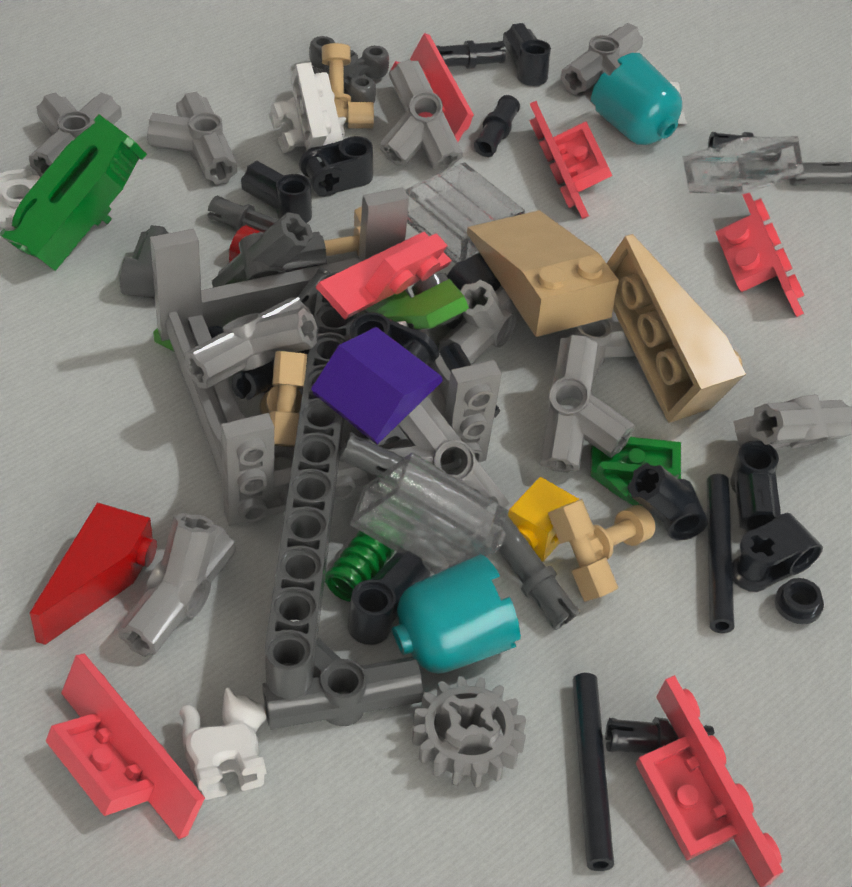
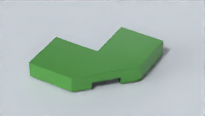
(424, 309)

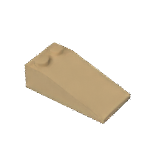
(546, 271)
(671, 336)

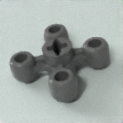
(373, 64)

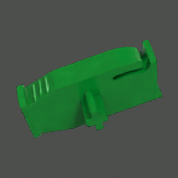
(74, 193)

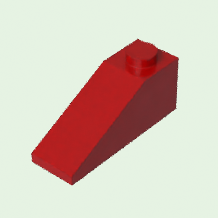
(94, 569)

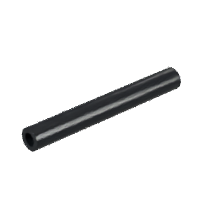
(720, 554)
(592, 773)

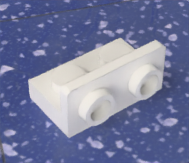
(315, 106)

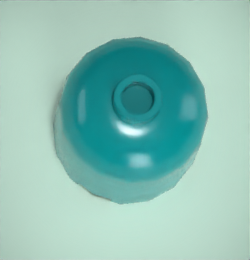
(638, 100)
(456, 618)

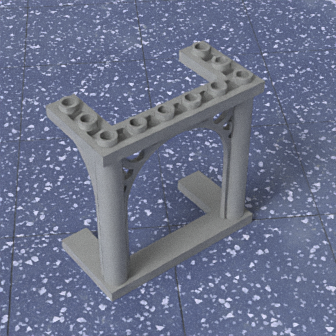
(245, 446)

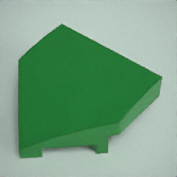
(618, 471)

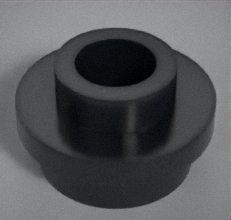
(799, 601)

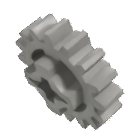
(470, 734)

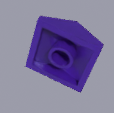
(374, 383)

